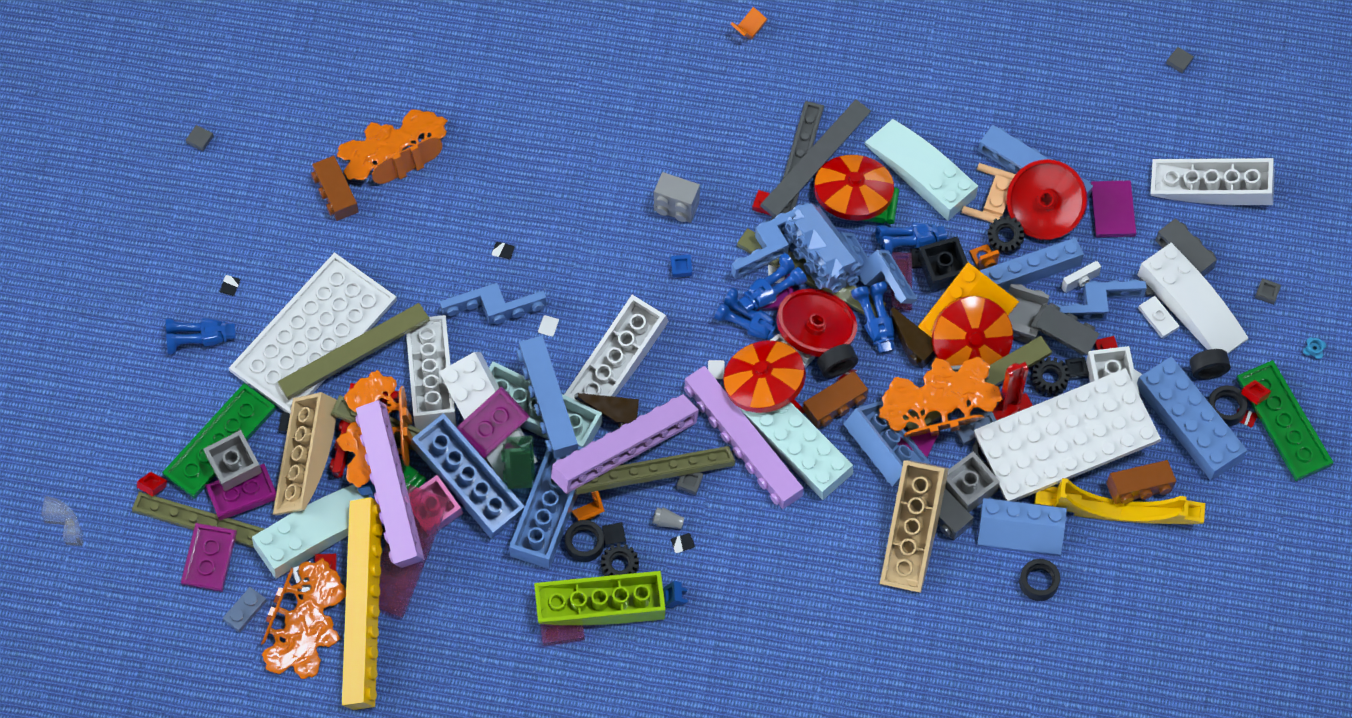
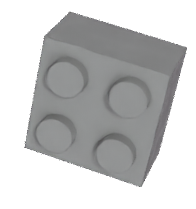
(676, 197)
(232, 460)
(971, 482)

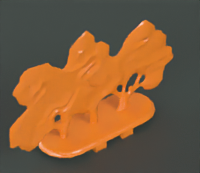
(386, 144)
(365, 392)
(943, 393)
(305, 625)

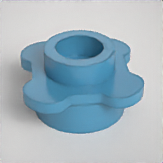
(1314, 342)

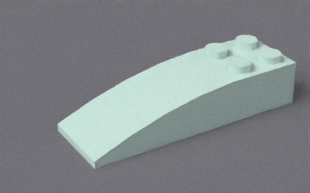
(923, 168)
(306, 531)

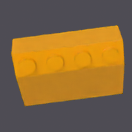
(969, 283)

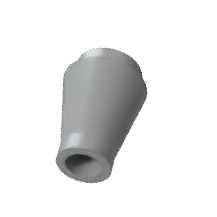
(667, 518)

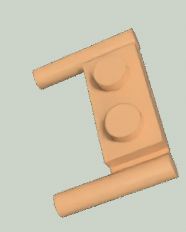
(997, 197)

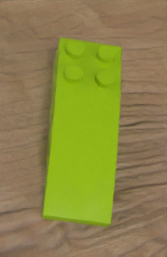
(601, 600)

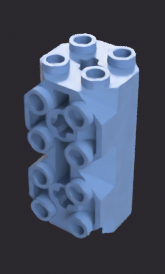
(826, 252)

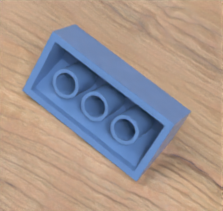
(881, 441)
(1021, 527)

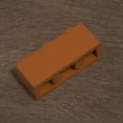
(334, 188)
(835, 400)
(1141, 482)

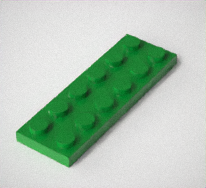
(242, 412)
(1287, 423)

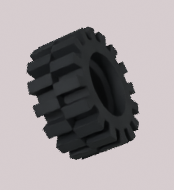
(1012, 224)
(1046, 387)
(615, 552)

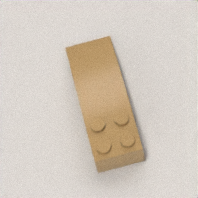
(305, 451)
(913, 525)

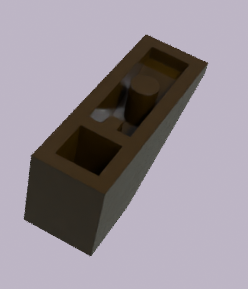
(913, 340)
(615, 409)

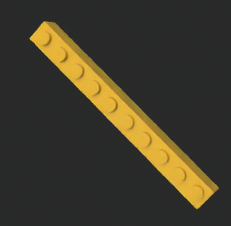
(362, 605)

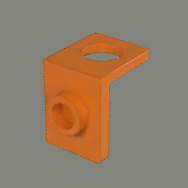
(751, 23)
(986, 260)
(590, 510)

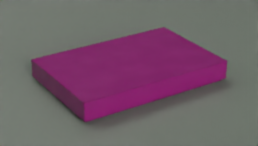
(1113, 209)
(492, 422)
(242, 497)
(209, 557)

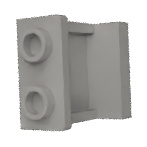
(1025, 311)

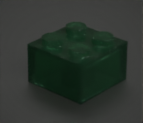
(519, 459)

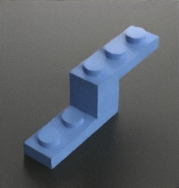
(771, 241)
(880, 267)
(1096, 295)
(493, 304)

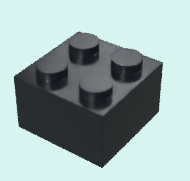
(942, 262)

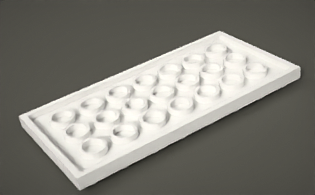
(321, 317)
(1067, 435)

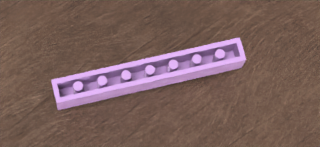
(743, 437)
(624, 443)
(389, 484)

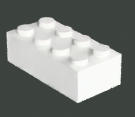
(1108, 361)

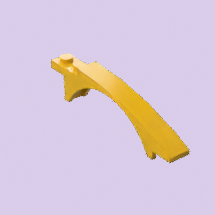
(1089, 505)

